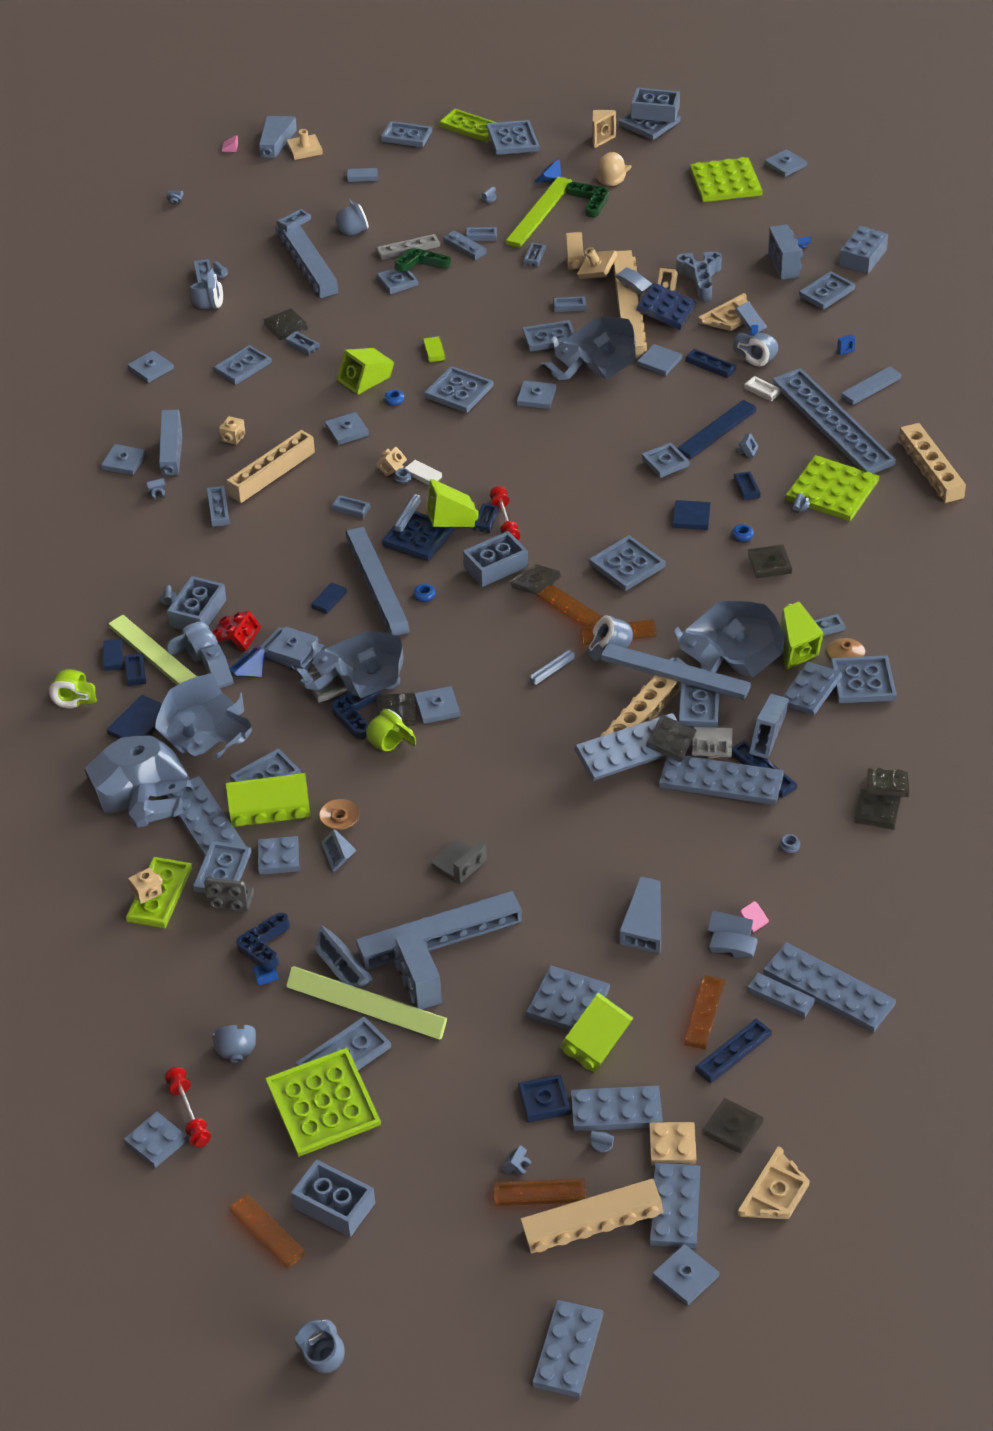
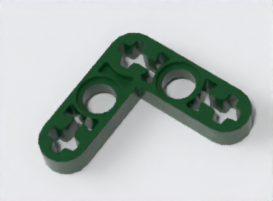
(597, 195)
(417, 255)

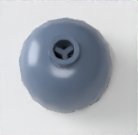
(234, 1042)

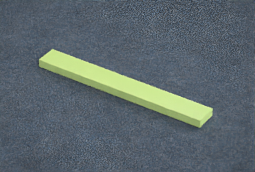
(151, 650)
(366, 1002)

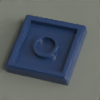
(691, 515)
(544, 1098)

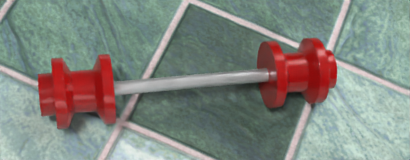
(500, 498)
(196, 1127)

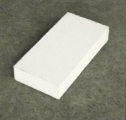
(762, 388)
(423, 472)

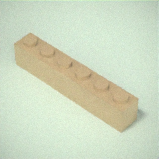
(270, 466)
(592, 1216)

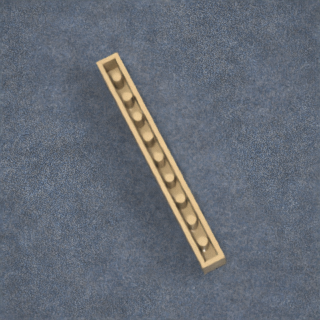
(629, 299)

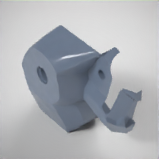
(602, 345)
(733, 631)
(358, 663)
(200, 715)
(132, 772)

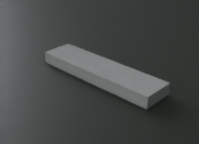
(399, 248)

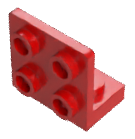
(239, 628)

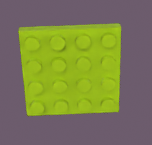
(725, 179)
(833, 487)
(322, 1102)

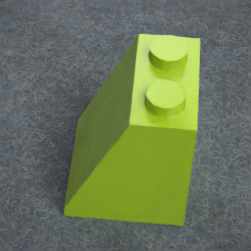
(363, 369)
(449, 507)
(800, 634)
(596, 1033)

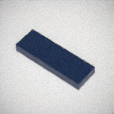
(710, 363)

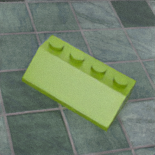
(268, 800)

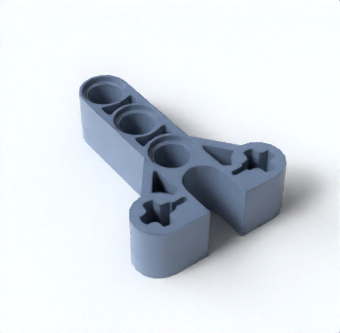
(700, 271)

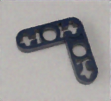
(345, 707)
(273, 927)

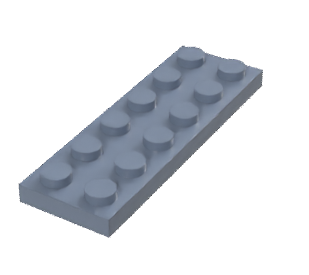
(618, 750)
(722, 779)
(204, 817)
(830, 987)

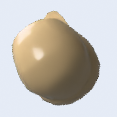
(611, 169)

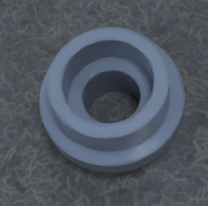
(402, 476)
(790, 843)

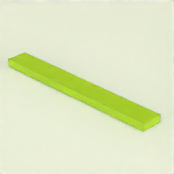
(538, 212)

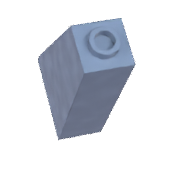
(275, 134)
(170, 442)
(768, 725)
(643, 919)

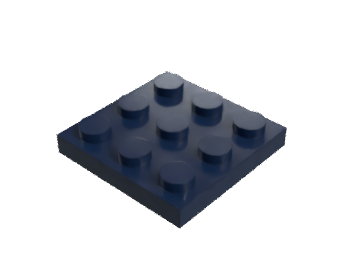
(666, 306)
(418, 537)

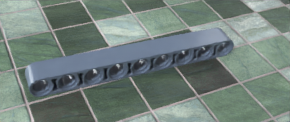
(377, 581)

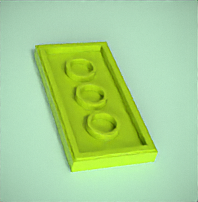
(466, 124)
(158, 910)

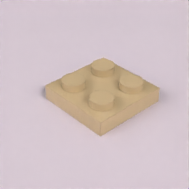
(673, 1143)

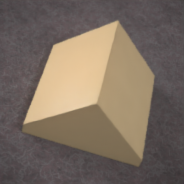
(603, 126)

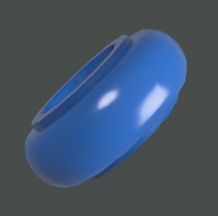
(394, 397)
(742, 528)
(424, 597)

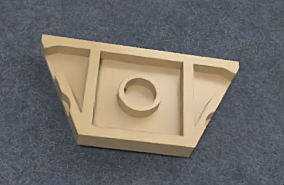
(724, 315)
(776, 1190)

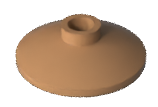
(845, 648)
(339, 814)

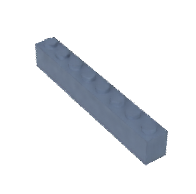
(309, 260)
(443, 928)

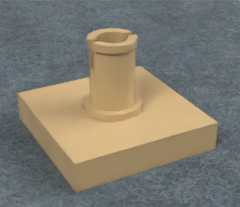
(304, 145)
(596, 263)

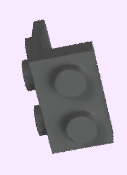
(460, 860)
(228, 894)

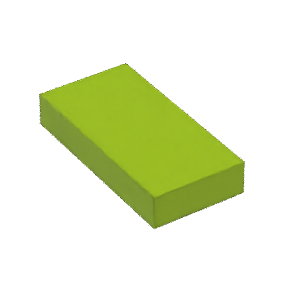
(434, 349)

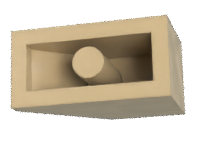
(574, 250)
(668, 278)

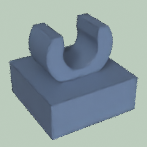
(748, 446)
(156, 486)
(514, 1161)

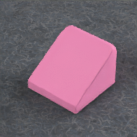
(230, 145)
(755, 913)

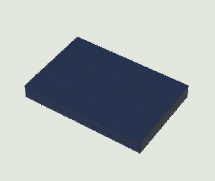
(137, 719)

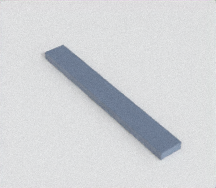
(676, 671)

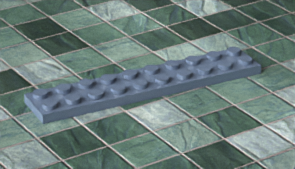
(834, 421)

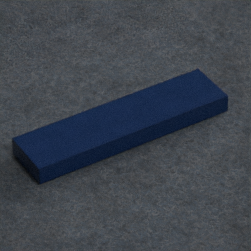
(741, 753)
(733, 1051)

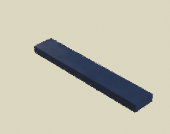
(717, 429)

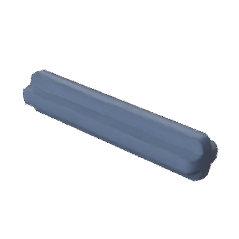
(407, 513)
(551, 667)

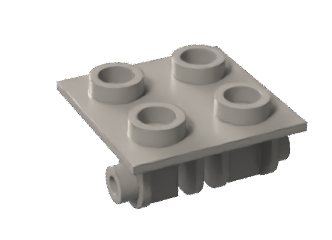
(712, 742)

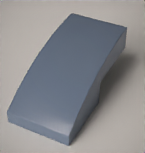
(634, 279)
(737, 944)

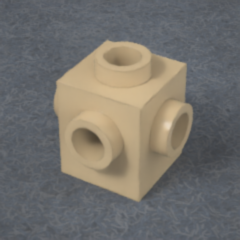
(232, 430)
(391, 461)
(145, 885)

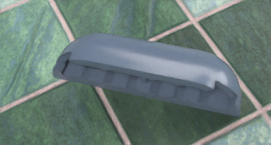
(341, 959)

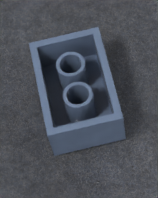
(655, 105)
(863, 249)
(784, 252)
(495, 558)
(197, 602)
(417, 970)
(333, 1198)

